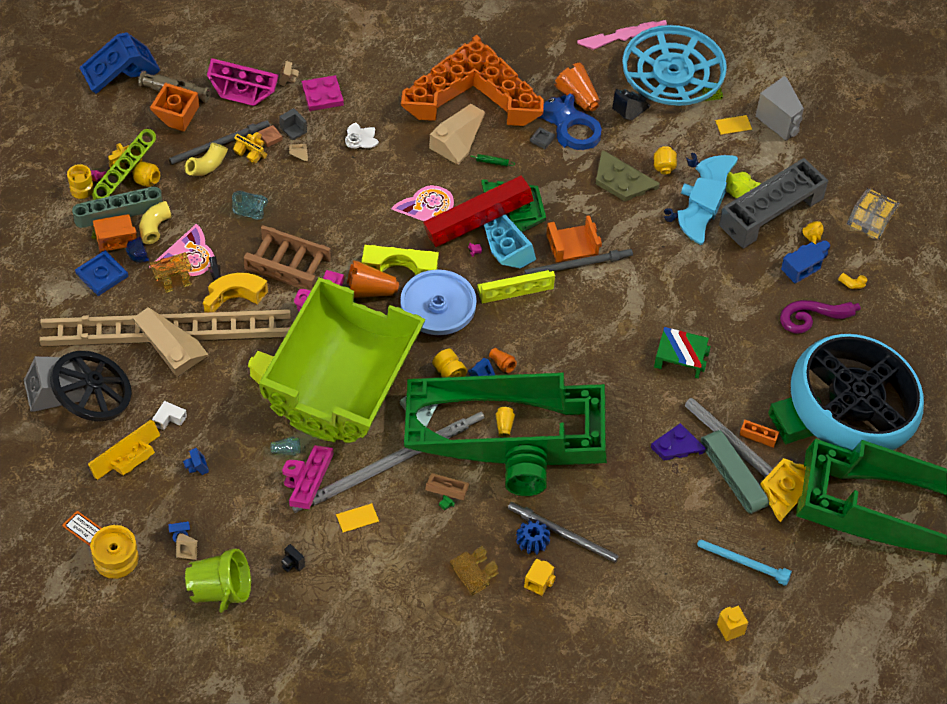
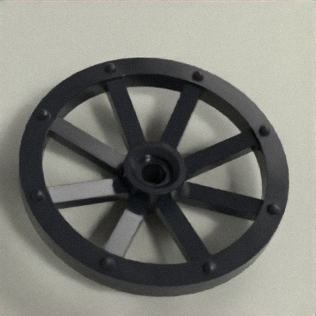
(92, 383)

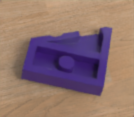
(677, 443)

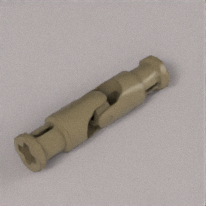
(157, 82)

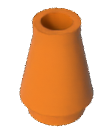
(503, 360)

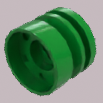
(526, 470)

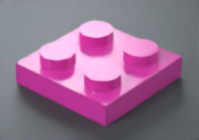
(322, 93)

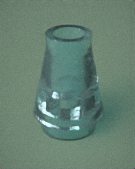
(286, 446)

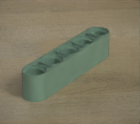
(130, 203)
(735, 472)

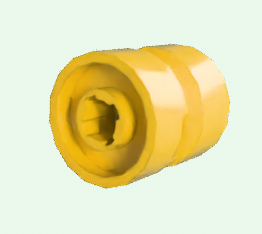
(80, 181)
(448, 364)

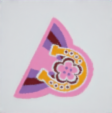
(426, 203)
(196, 250)

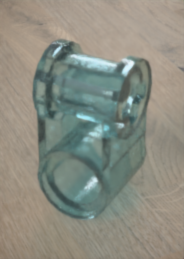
(247, 204)

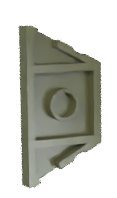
(622, 179)

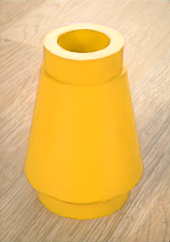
(504, 421)

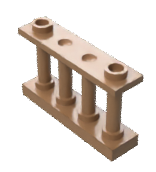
(283, 273)

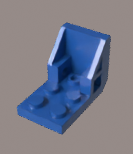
(119, 55)

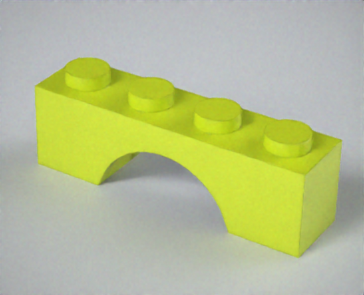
(386, 257)

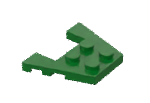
(527, 215)

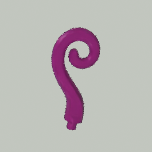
(835, 311)

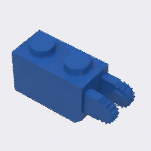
(805, 260)

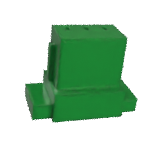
(446, 503)

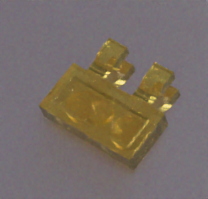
(172, 266)
(470, 573)

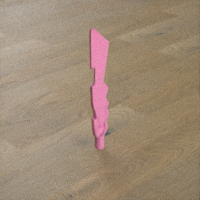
(623, 34)

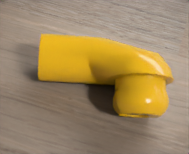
(858, 283)

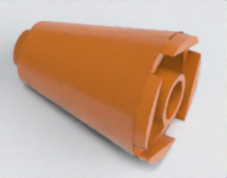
(578, 84)
(370, 282)

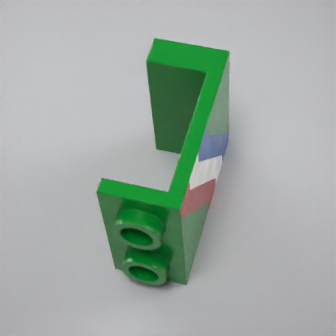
(682, 349)

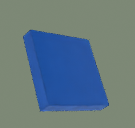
(101, 273)

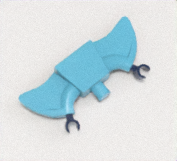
(703, 196)

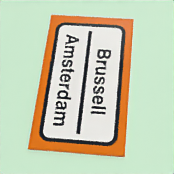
(81, 527)

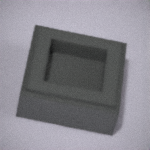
(542, 138)

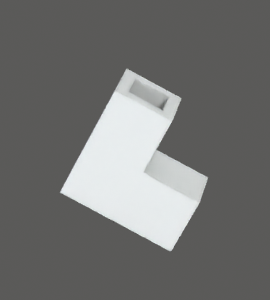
(169, 413)

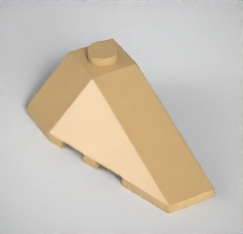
(457, 133)
(173, 344)

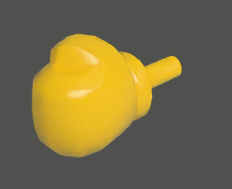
(813, 231)

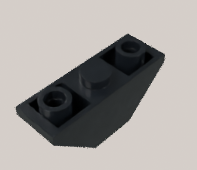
(629, 104)

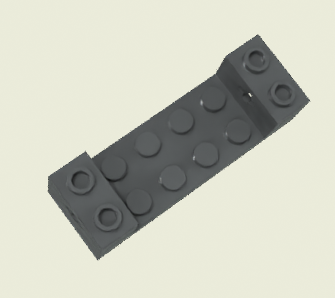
(771, 199)

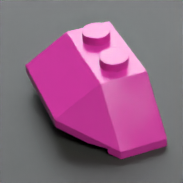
(241, 82)

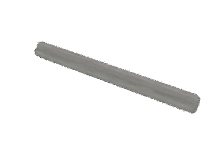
(740, 447)

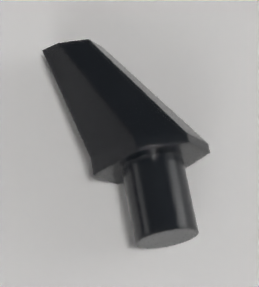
(214, 268)

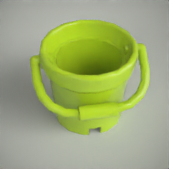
(220, 579)

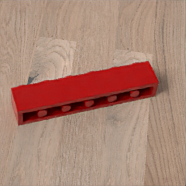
(478, 211)

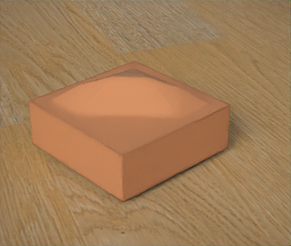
(270, 136)

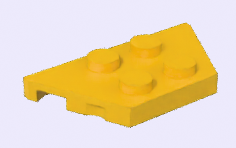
(784, 487)

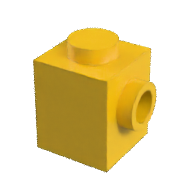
(539, 577)
(732, 623)

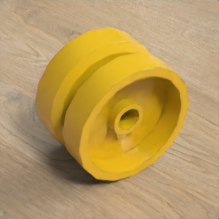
(114, 551)

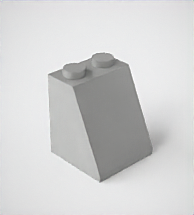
(780, 109)
(38, 383)

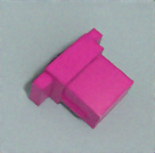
(474, 249)

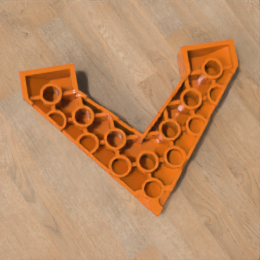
(479, 67)

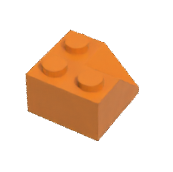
(175, 106)

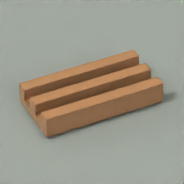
(447, 486)

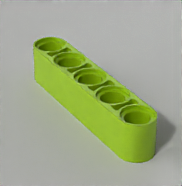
(128, 158)

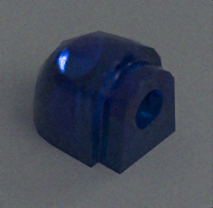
(137, 251)

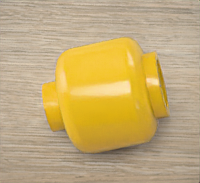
(665, 160)
(146, 174)

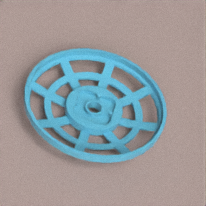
(679, 62)

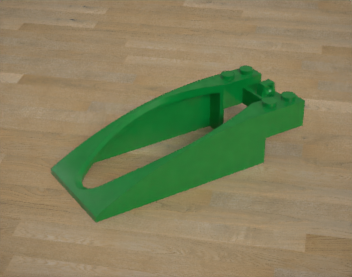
(536, 390)
(868, 462)

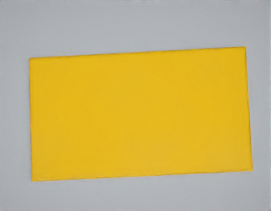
(733, 124)
(357, 517)

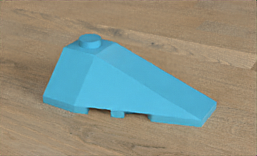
(509, 243)

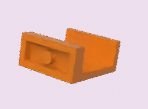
(574, 241)

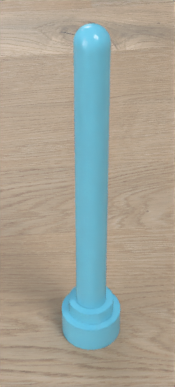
(780, 575)

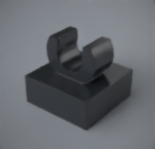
(292, 559)

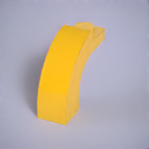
(234, 286)

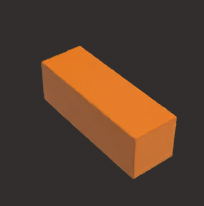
(759, 433)

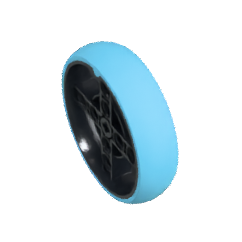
(857, 392)

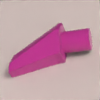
(97, 176)

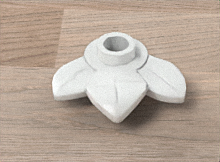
(360, 137)

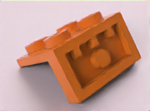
(114, 232)

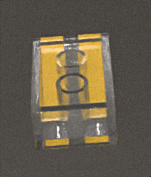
(872, 213)

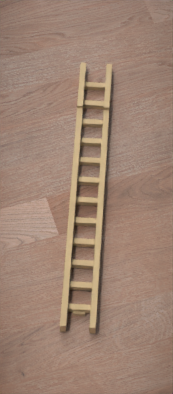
(137, 337)

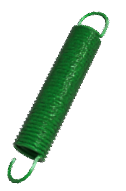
(492, 160)

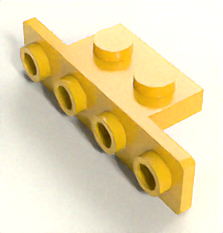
(127, 452)

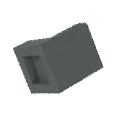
(293, 124)

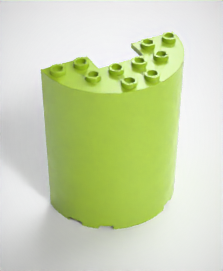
(338, 363)

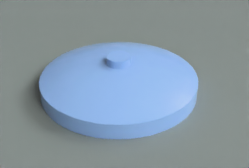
(441, 299)

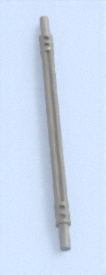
(387, 462)

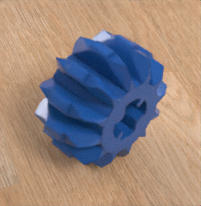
(533, 537)

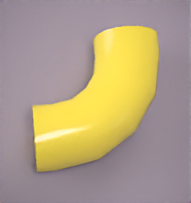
(208, 162)
(150, 221)

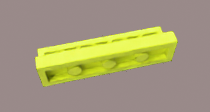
(516, 286)

